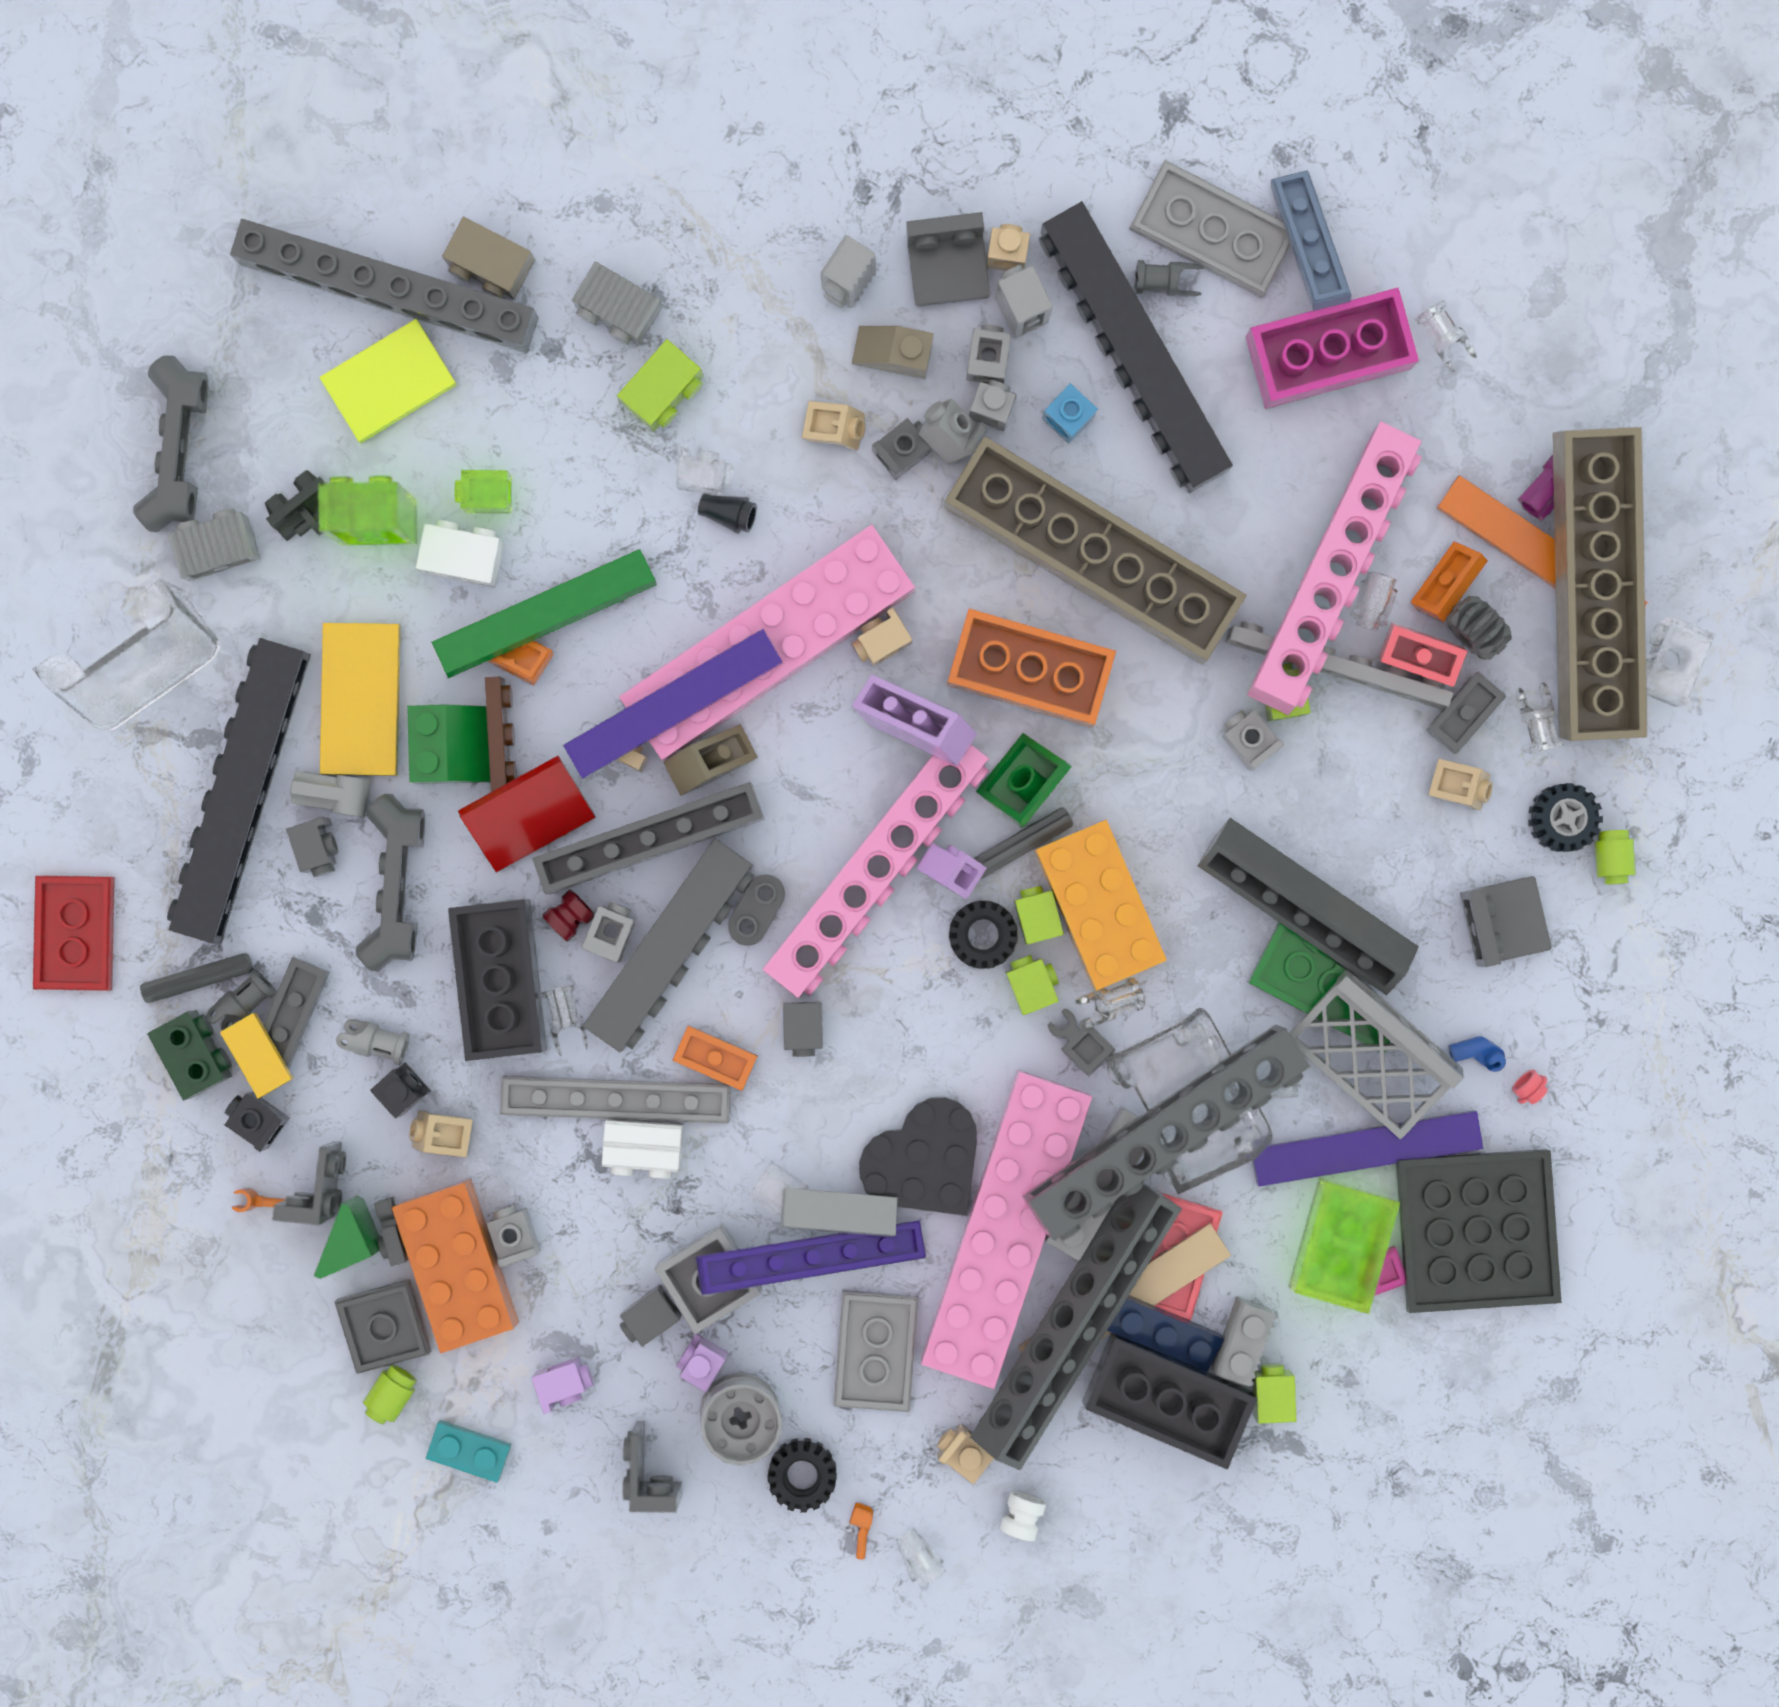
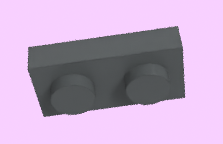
(1466, 712)

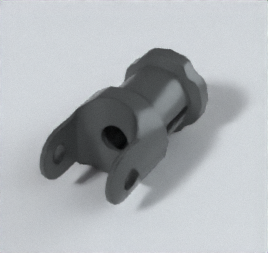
(1163, 278)
(242, 1001)

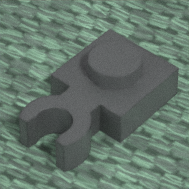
(1084, 1046)
(390, 1242)

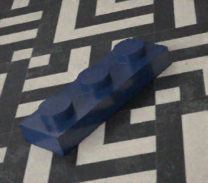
(1167, 1333)

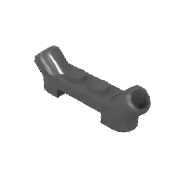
(185, 394)
(402, 830)

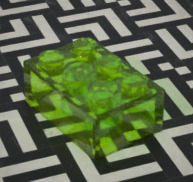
(367, 512)
(1344, 1245)

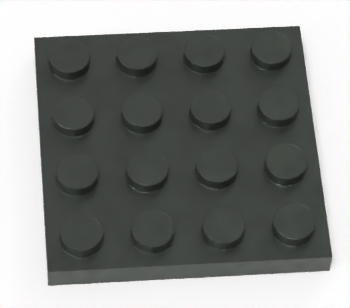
(1478, 1231)

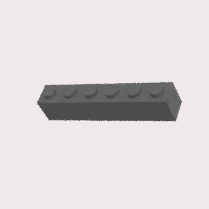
(648, 838)
(1308, 906)
(668, 946)

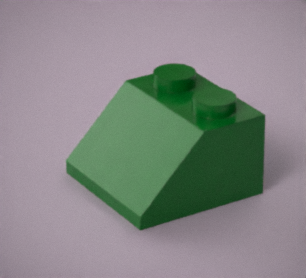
(448, 744)

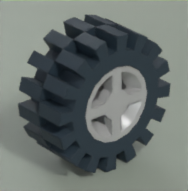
(1578, 812)

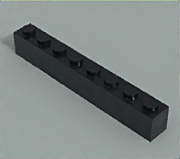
(1134, 347)
(238, 791)

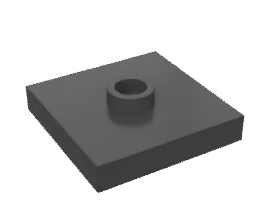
(383, 1326)

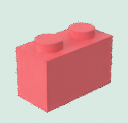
(1422, 654)

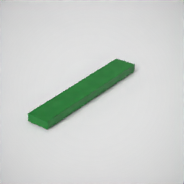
(544, 613)

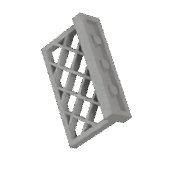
(1396, 1029)

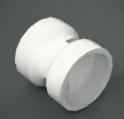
(1022, 1516)

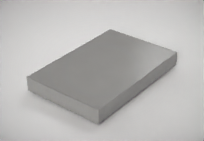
(876, 1351)

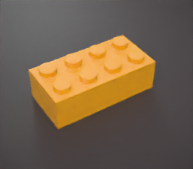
(1100, 905)

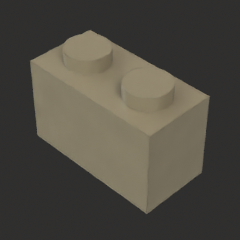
(488, 259)

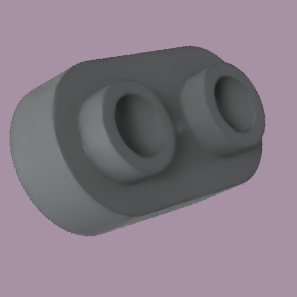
(756, 910)

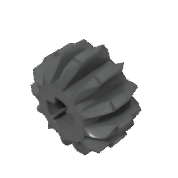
(1479, 627)

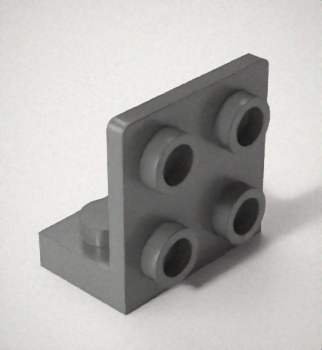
(947, 259)
(1505, 921)
(317, 1206)
(655, 1495)

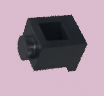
(400, 1090)
(268, 1124)

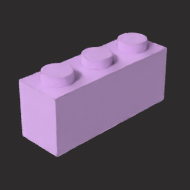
(914, 720)

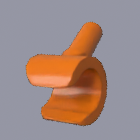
(254, 1200)
(861, 1517)

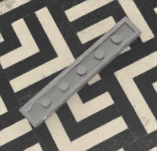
(615, 1099)

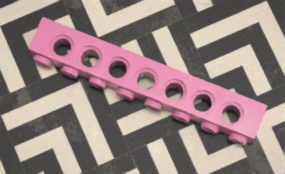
(1387, 448)
(784, 964)

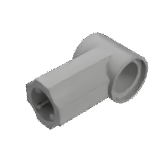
(340, 794)

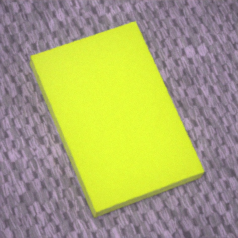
(388, 381)

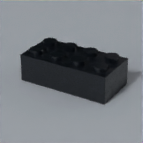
(497, 979)
(1169, 1400)

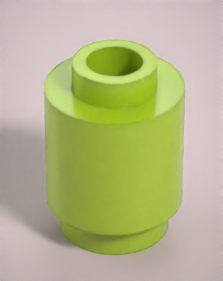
(1615, 856)
(389, 1394)

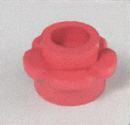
(1530, 1087)

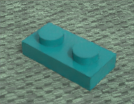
(468, 1451)

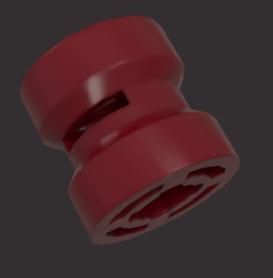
(568, 915)

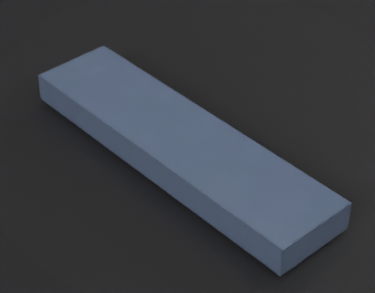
(1310, 240)

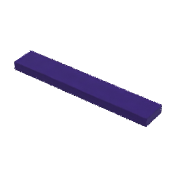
(672, 704)
(1367, 1148)
(807, 1258)

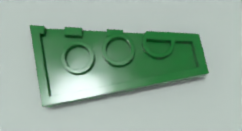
(1302, 976)

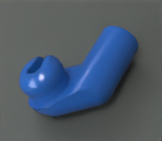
(1481, 1050)

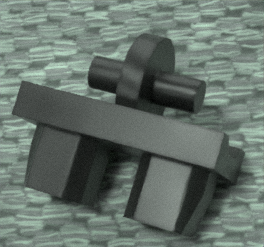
(299, 512)

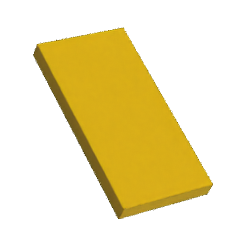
(360, 699)

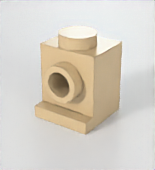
(1007, 247)
(882, 639)

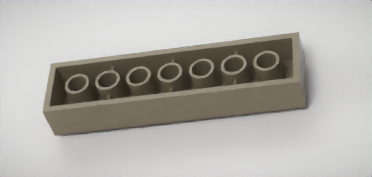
(1094, 550)
(1600, 583)

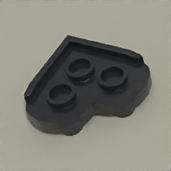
(926, 1160)

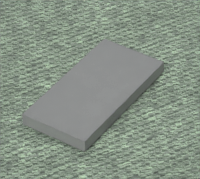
(1212, 229)

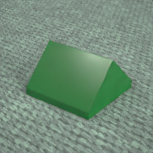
(1023, 780)
(350, 1240)

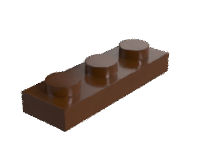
(500, 732)

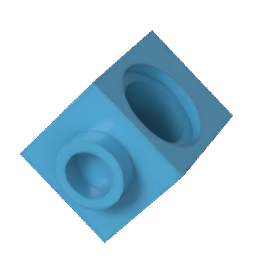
(1069, 413)

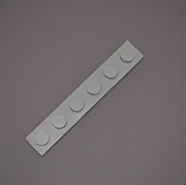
(1355, 669)

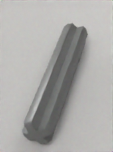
(1025, 841)
(196, 978)

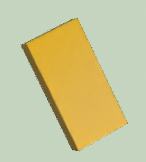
(256, 1055)

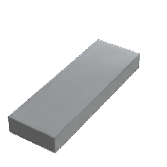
(838, 1212)

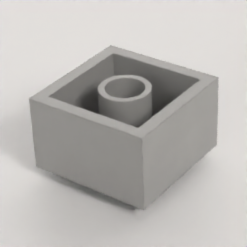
(681, 1280)

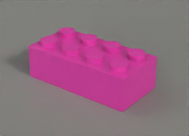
(1331, 348)

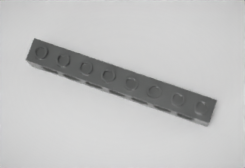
(384, 285)
(1209, 1088)
(1074, 1325)

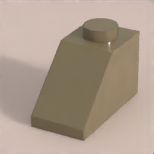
(893, 349)
(710, 759)

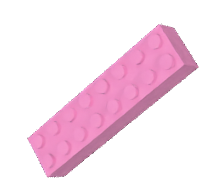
(800, 620)
(1002, 1232)

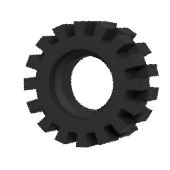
(1002, 948)
(802, 1498)

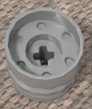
(734, 1440)

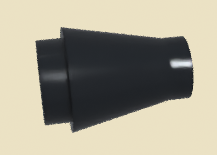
(729, 511)

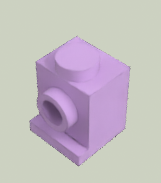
(952, 869)
(701, 1362)
(562, 1383)

